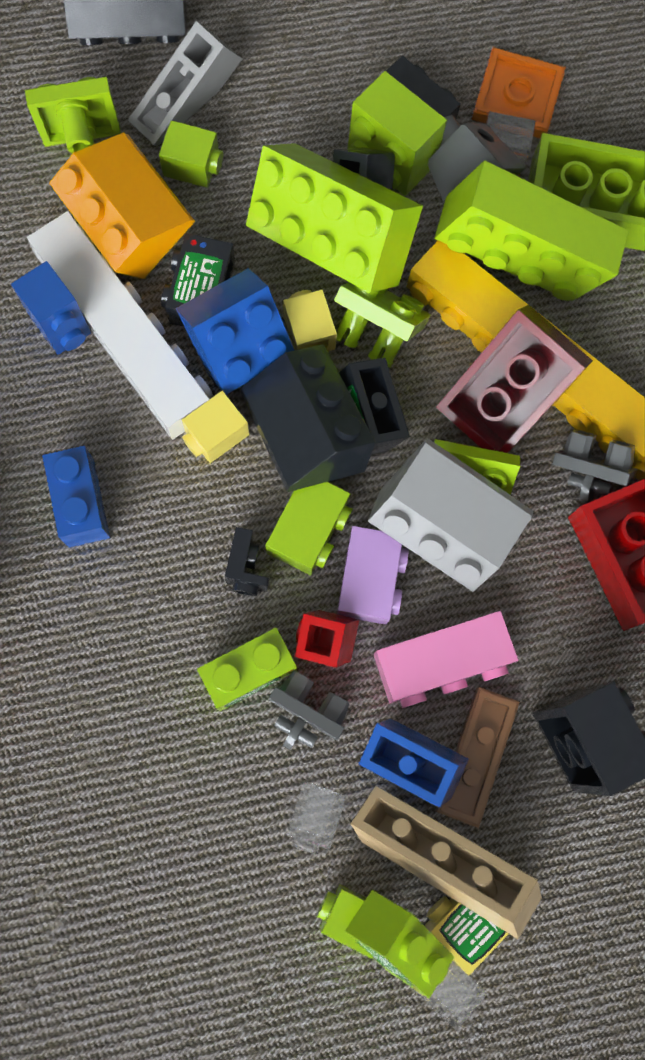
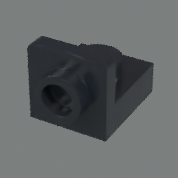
(244, 556)

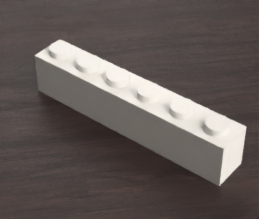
(121, 325)

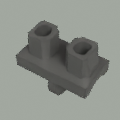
(614, 468)
(291, 698)

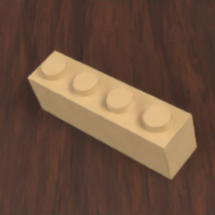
(448, 861)

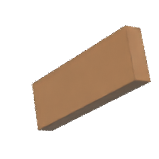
(483, 743)

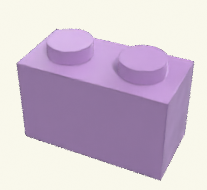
(371, 576)

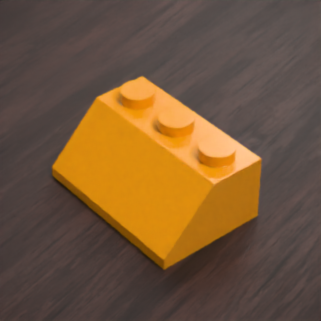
(122, 204)

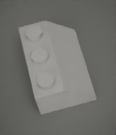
(450, 515)

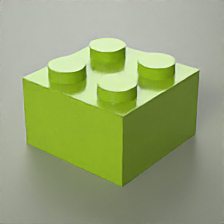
(397, 122)

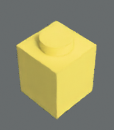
(309, 320)
(214, 428)

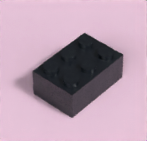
(595, 739)

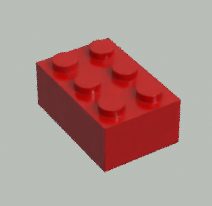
(614, 543)

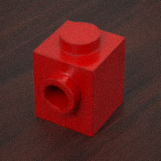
(326, 638)

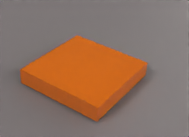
(519, 88)

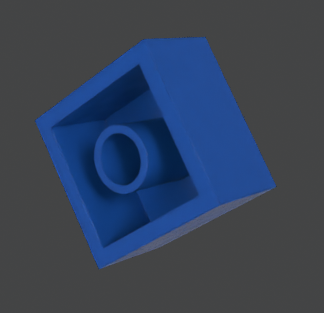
(235, 330)

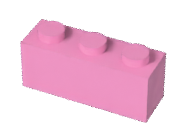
(445, 659)

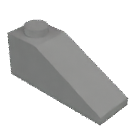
(185, 83)

